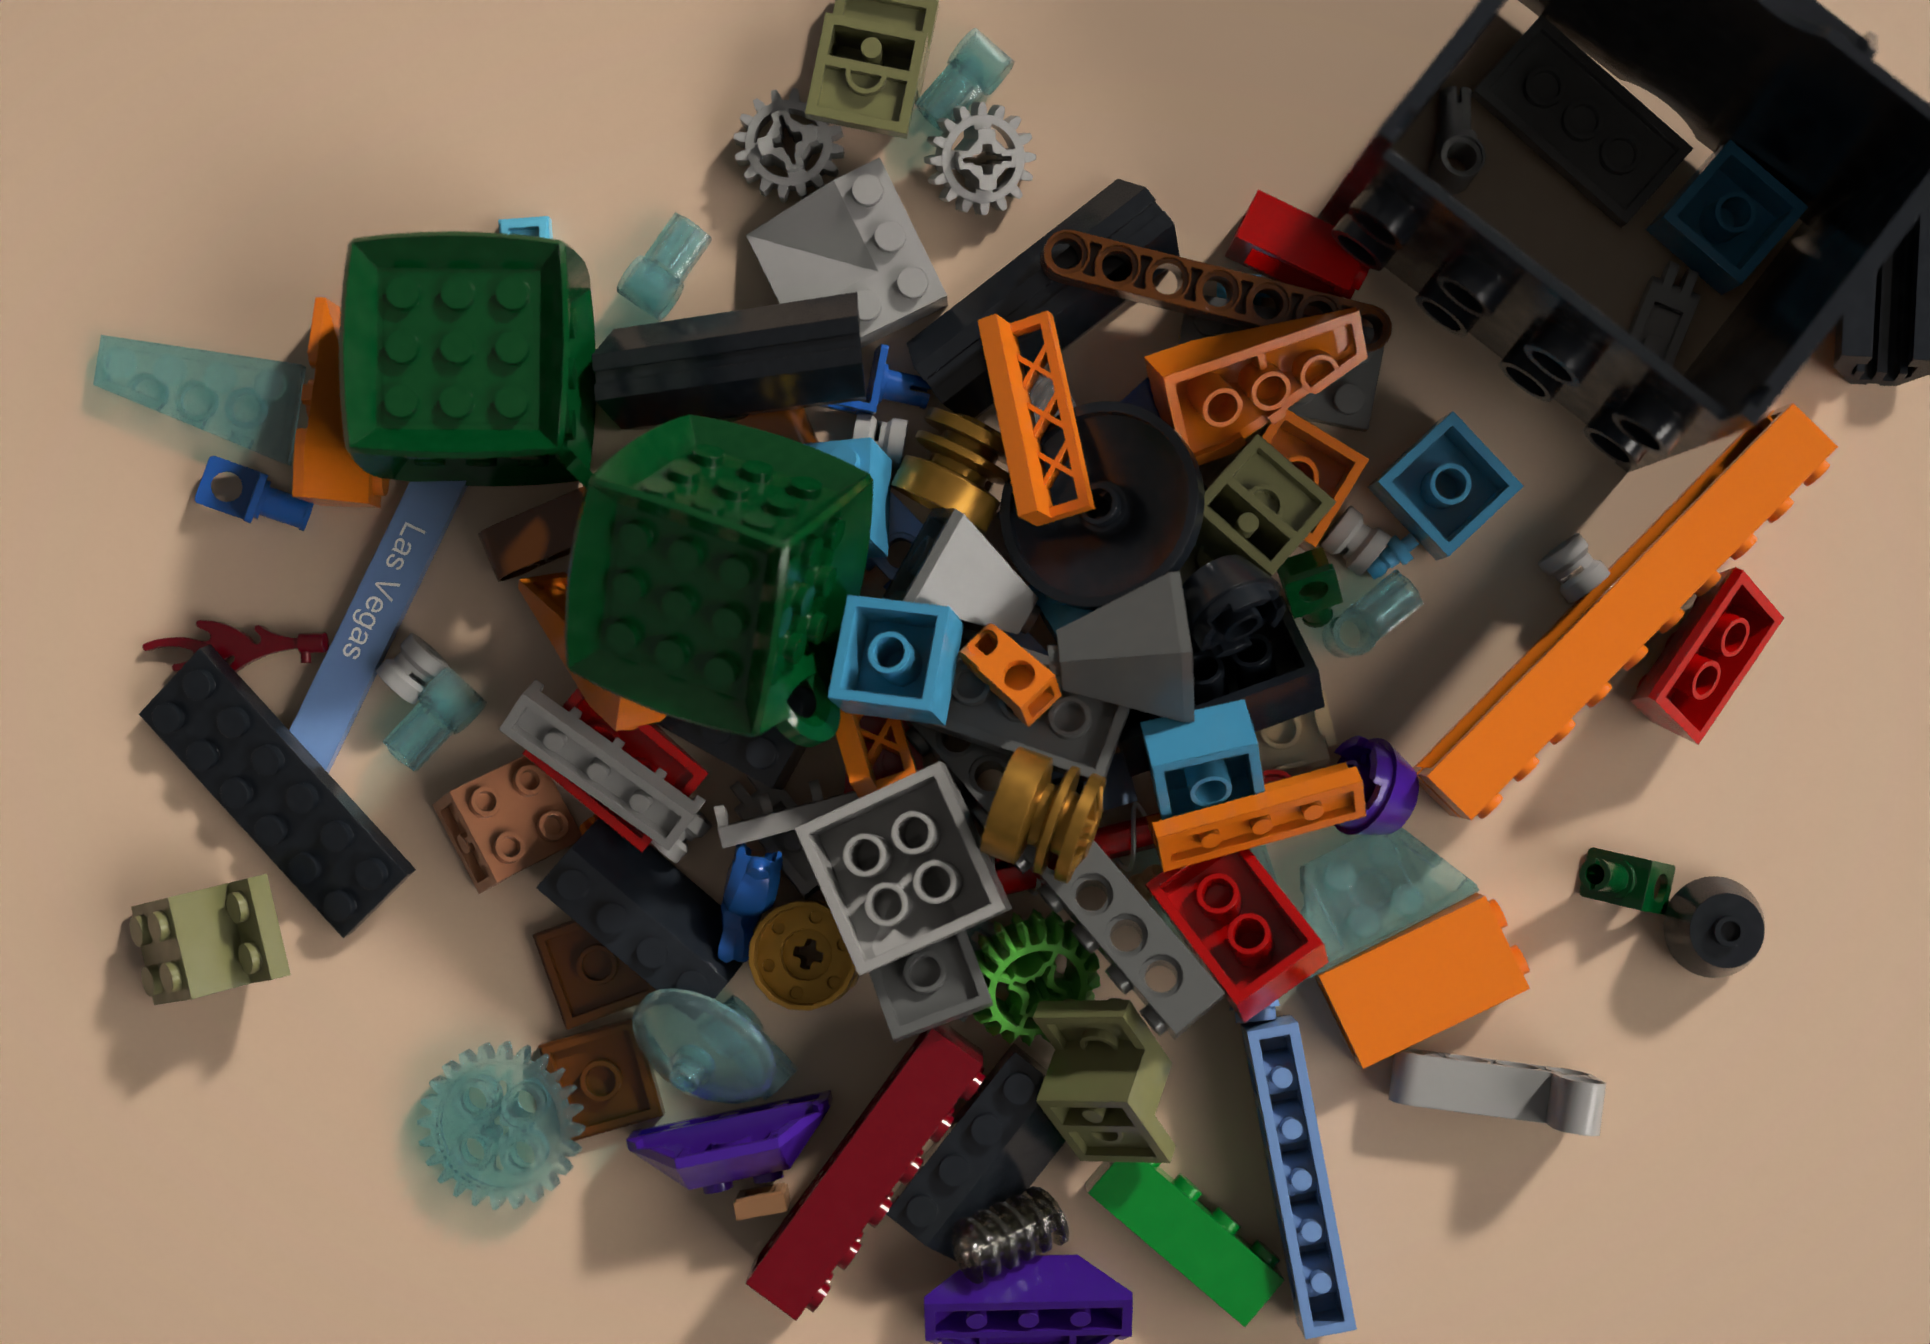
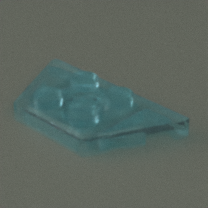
(1375, 891)

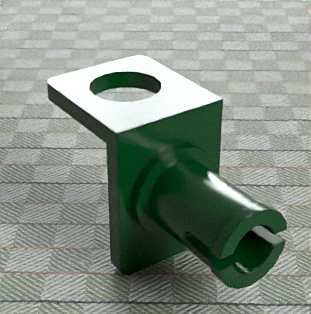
(1310, 587)
(1626, 880)

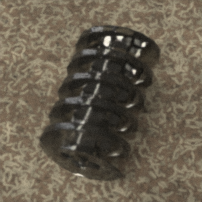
(1008, 1232)

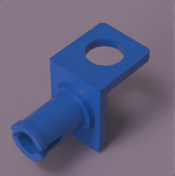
(887, 385)
(256, 496)

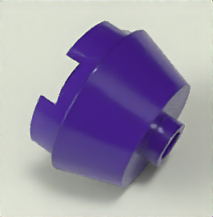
(1388, 784)

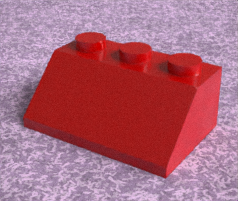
(1708, 656)

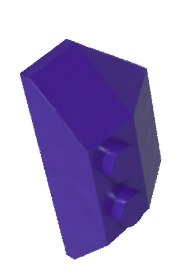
(733, 1143)
(1034, 1303)

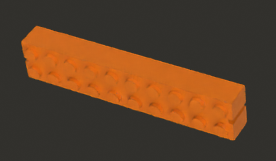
(1622, 613)

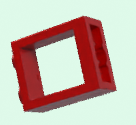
(1294, 248)

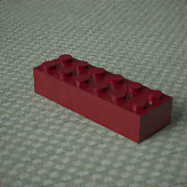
(864, 1168)

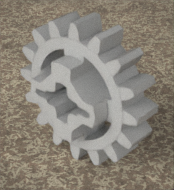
(977, 139)
(770, 150)

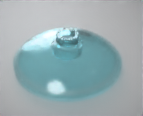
(703, 1047)

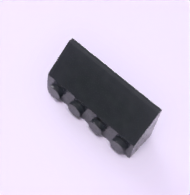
(642, 911)
(985, 1156)

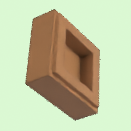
(762, 1201)

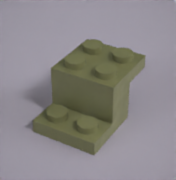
(872, 64)
(1257, 510)
(209, 940)
(1104, 1080)

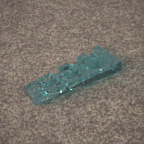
(221, 393)

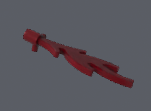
(231, 641)

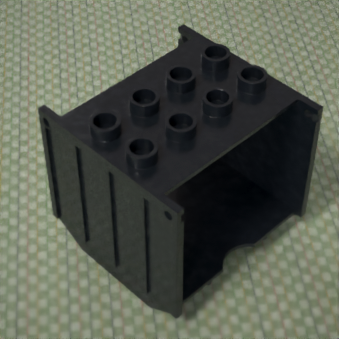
(1768, 76)

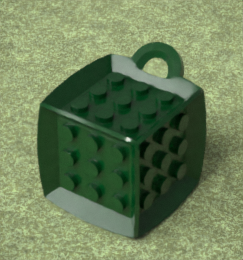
(467, 358)
(717, 575)

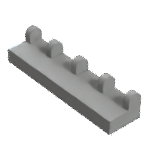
(600, 766)
(779, 821)

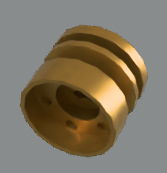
(957, 468)
(1043, 814)
(783, 971)

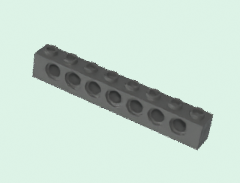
(1166, 1011)

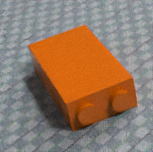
(1424, 979)

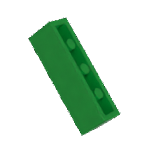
(1189, 1235)

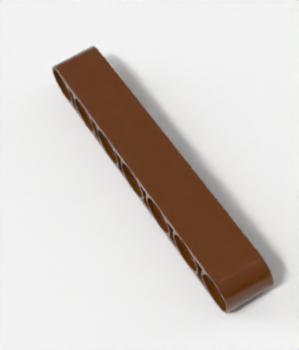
(1191, 277)
(549, 529)

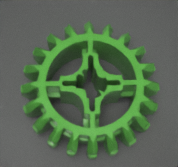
(1024, 960)

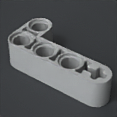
(1499, 1088)

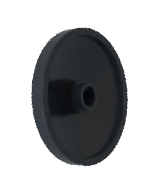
(1143, 517)

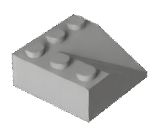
(851, 241)
(903, 868)

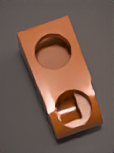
(1011, 673)

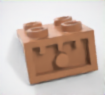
(506, 822)

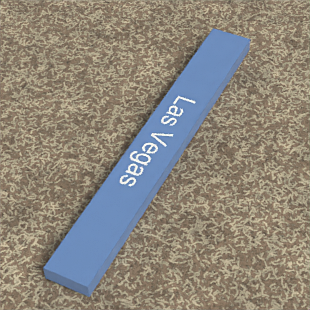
(375, 617)

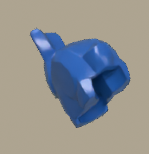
(748, 893)

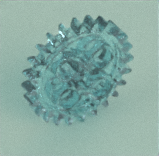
(457, 1119)

